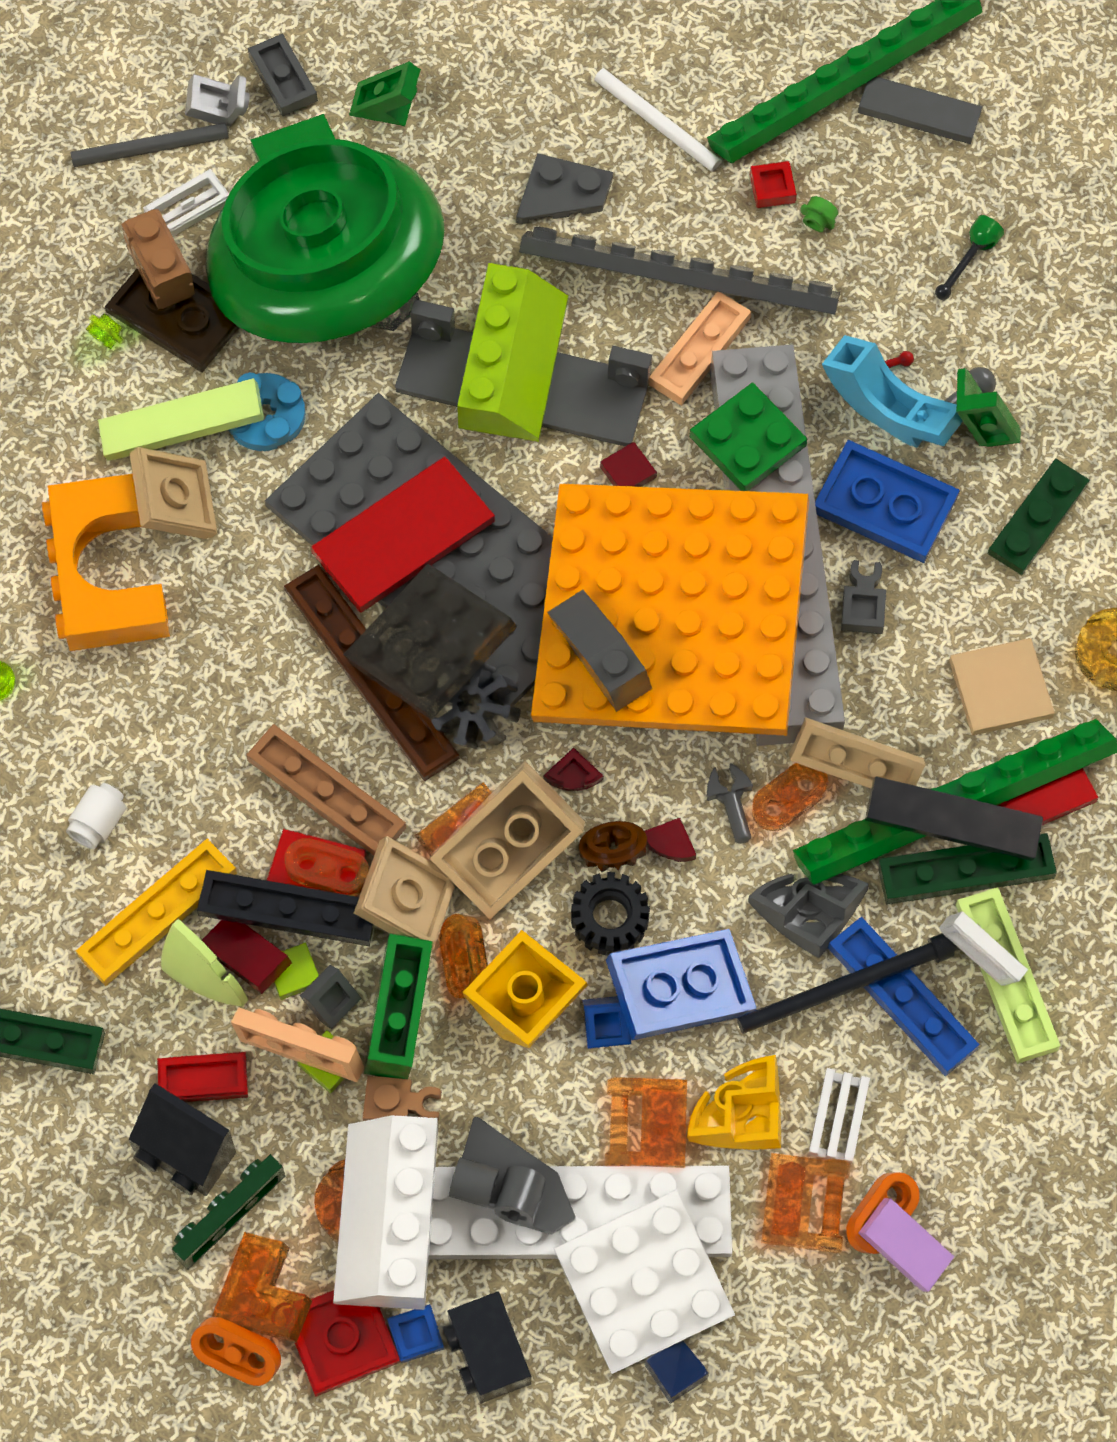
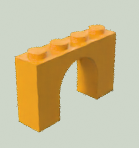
(92, 614)

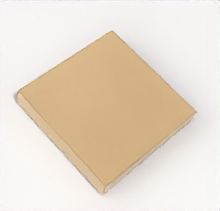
(173, 493)
(1001, 686)
(404, 893)

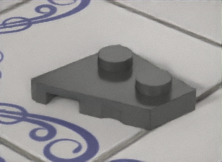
(562, 189)

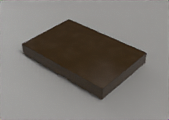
(188, 329)

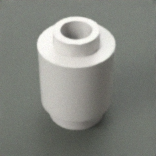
(96, 815)

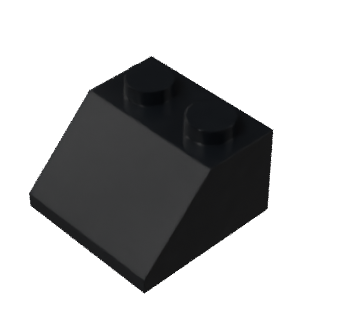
(181, 1142)

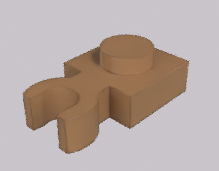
(394, 1097)

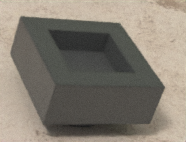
(330, 996)

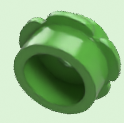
(819, 214)

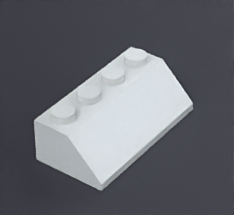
(386, 1212)

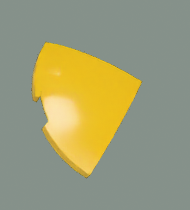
(735, 1102)

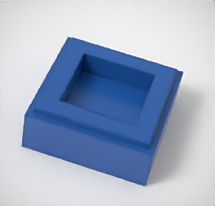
(415, 1334)

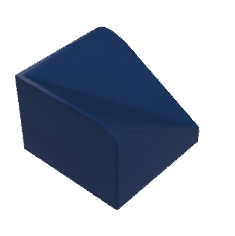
(676, 1370)

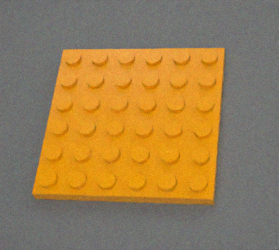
(698, 593)

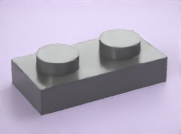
(282, 74)

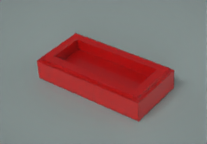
(205, 1076)

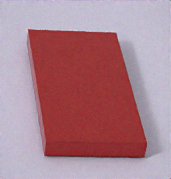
(402, 534)

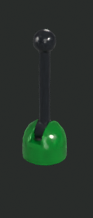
(984, 235)

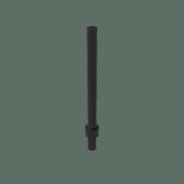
(938, 949)

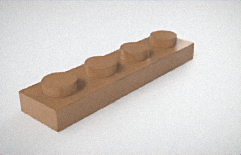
(324, 789)

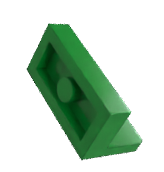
(985, 413)

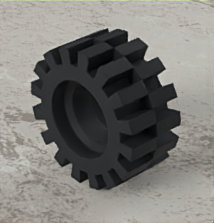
(610, 889)

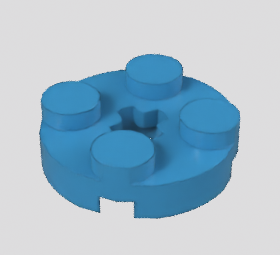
(279, 428)

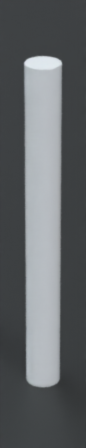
(657, 120)

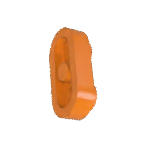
(907, 1199)
(236, 1354)

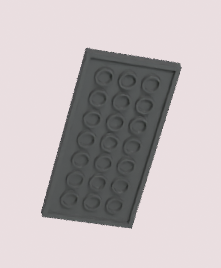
(500, 564)

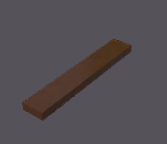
(338, 630)

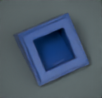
(605, 1023)

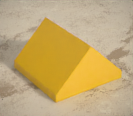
(523, 990)

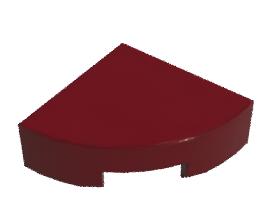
(573, 773)
(671, 841)

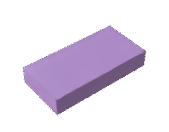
(906, 1244)

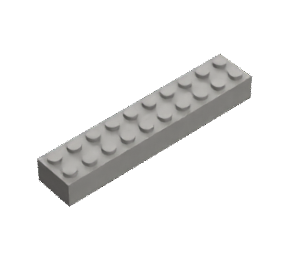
(815, 671)

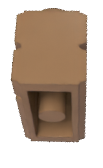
(158, 258)

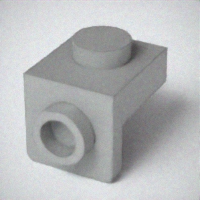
(215, 100)

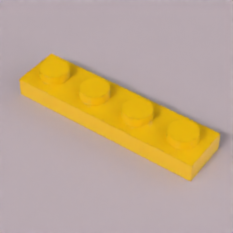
(151, 914)

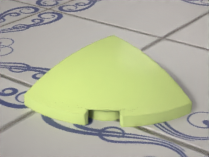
(197, 967)

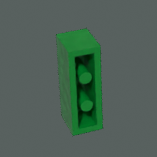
(398, 1007)

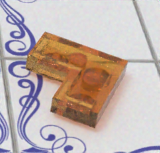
(251, 1294)

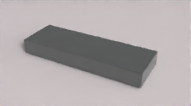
(920, 109)

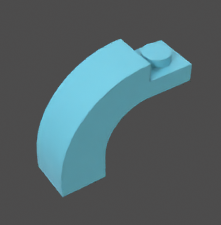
(882, 398)

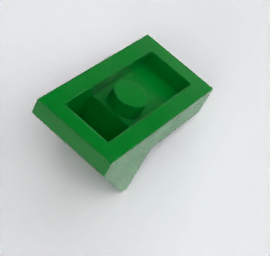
(387, 95)

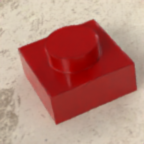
(773, 184)

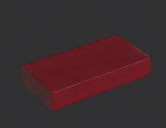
(247, 954)

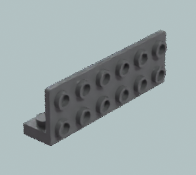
(583, 395)

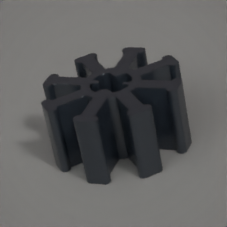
(470, 722)

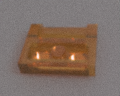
(661, 1122)
(790, 1202)

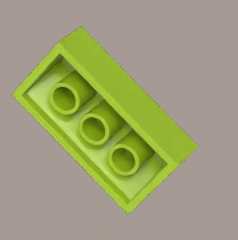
(511, 354)

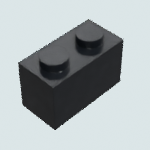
(487, 1347)

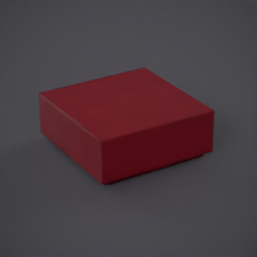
(628, 467)

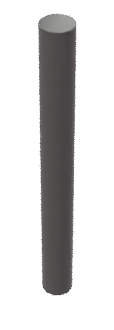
(149, 144)

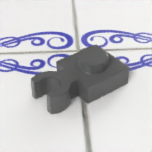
(864, 604)

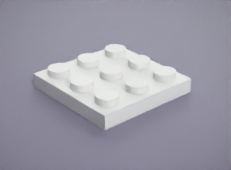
(644, 1281)

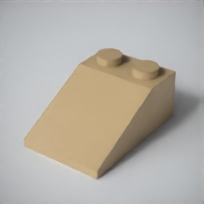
(508, 840)

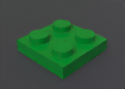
(748, 437)

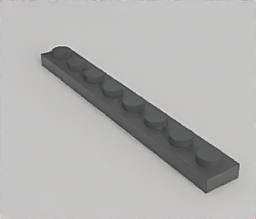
(696, 273)

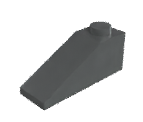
(601, 650)

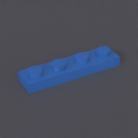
(906, 999)

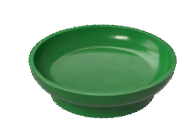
(322, 242)

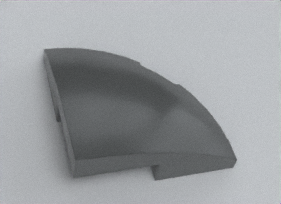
(791, 906)

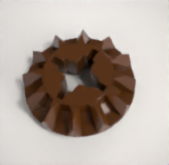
(596, 845)

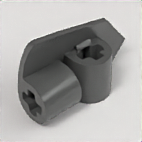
(510, 1181)

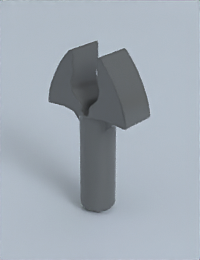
(732, 800)

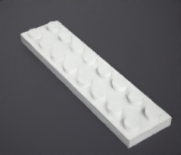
(596, 1198)

